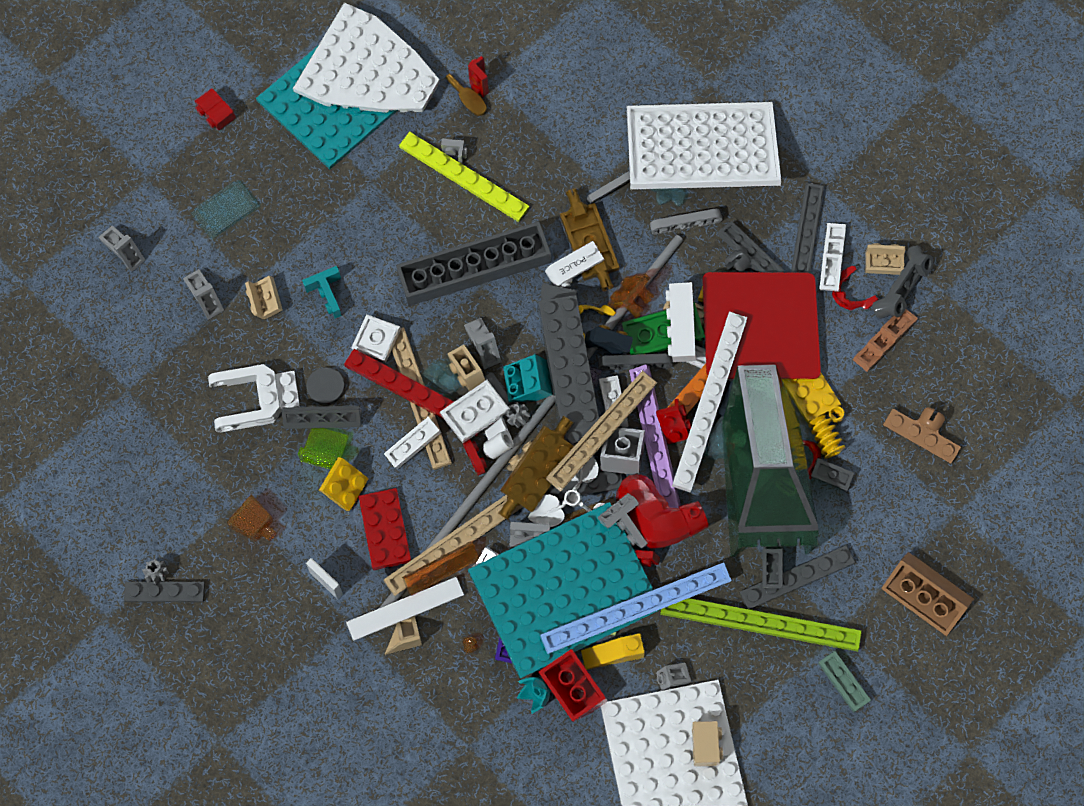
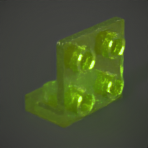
(323, 447)

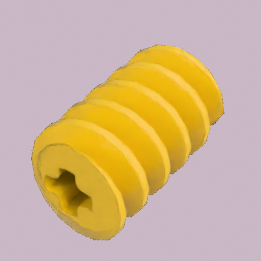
(825, 436)

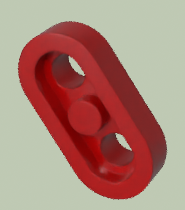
(478, 463)

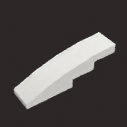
(832, 257)

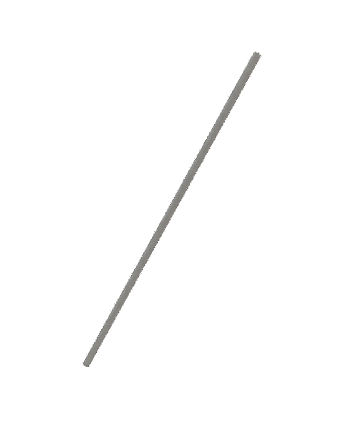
(532, 422)

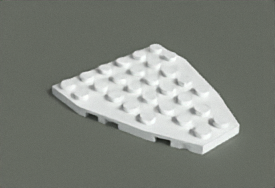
(366, 67)

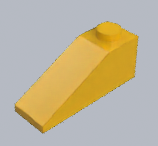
(613, 652)

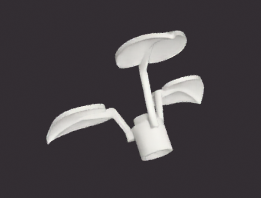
(549, 508)

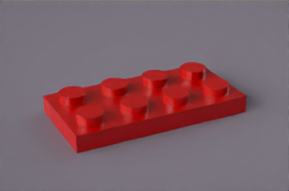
(384, 529)

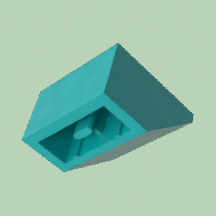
(528, 379)

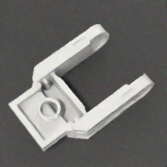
(273, 393)

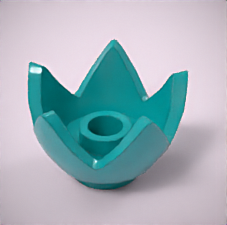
(535, 690)

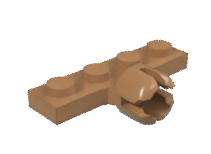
(924, 432)

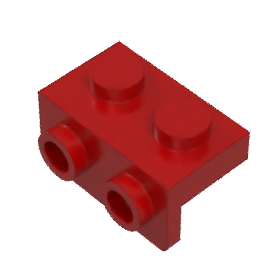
(478, 77)
(674, 422)

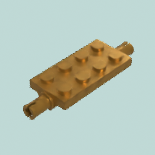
(583, 226)
(528, 480)

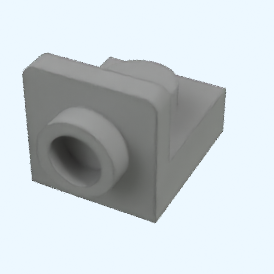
(454, 147)
(673, 676)

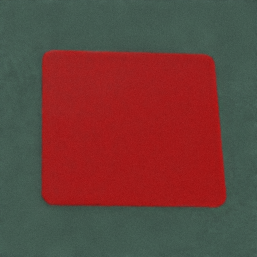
(779, 321)

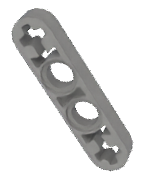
(686, 221)

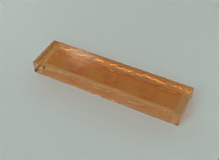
(440, 568)

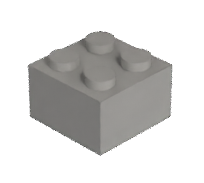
(623, 451)

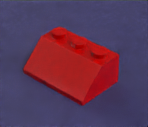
(573, 686)

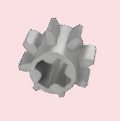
(517, 415)
(155, 571)

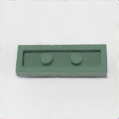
(844, 681)

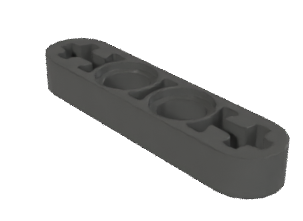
(618, 362)

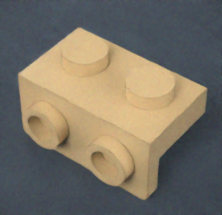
(884, 259)
(263, 297)

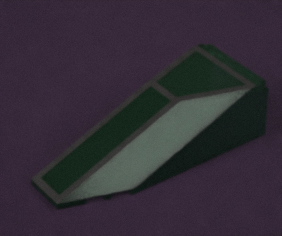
(765, 465)

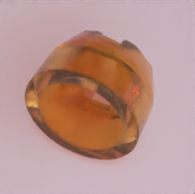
(469, 643)

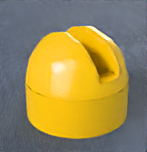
(838, 411)

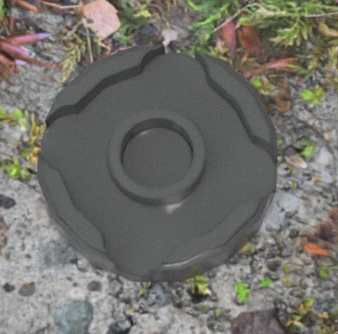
(325, 386)

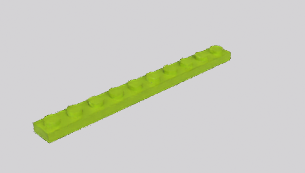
(765, 623)

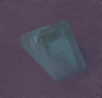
(440, 376)

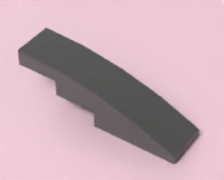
(773, 567)

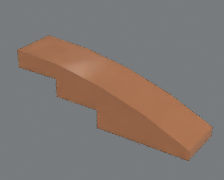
(884, 340)

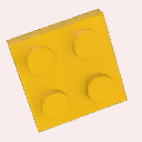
(343, 484)

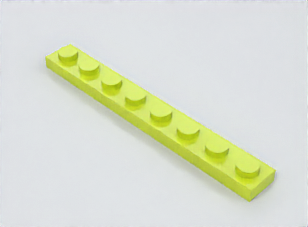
(464, 176)

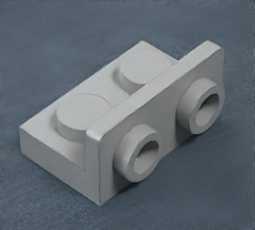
(524, 532)

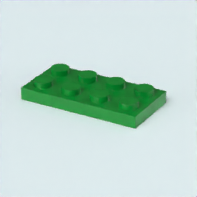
(651, 334)

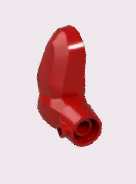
(655, 519)

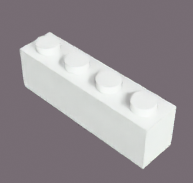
(682, 322)

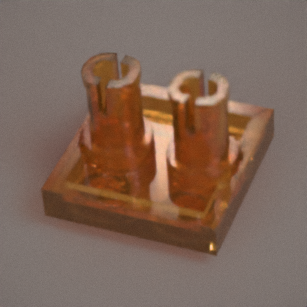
(629, 290)

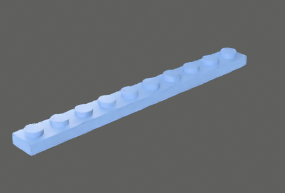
(635, 608)

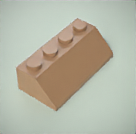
(927, 593)

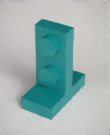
(321, 282)

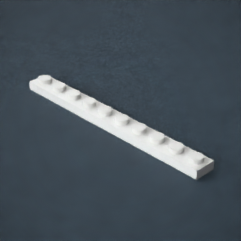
(709, 402)

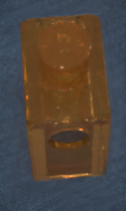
(252, 521)

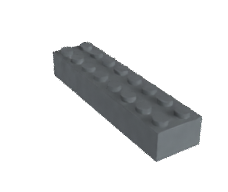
(473, 263)
(568, 365)

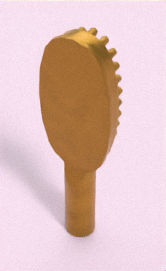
(469, 98)

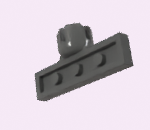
(746, 252)

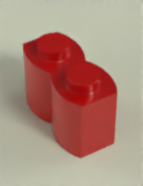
(215, 109)

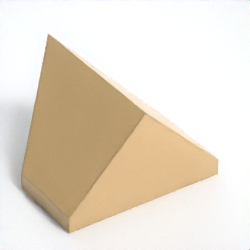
(404, 636)

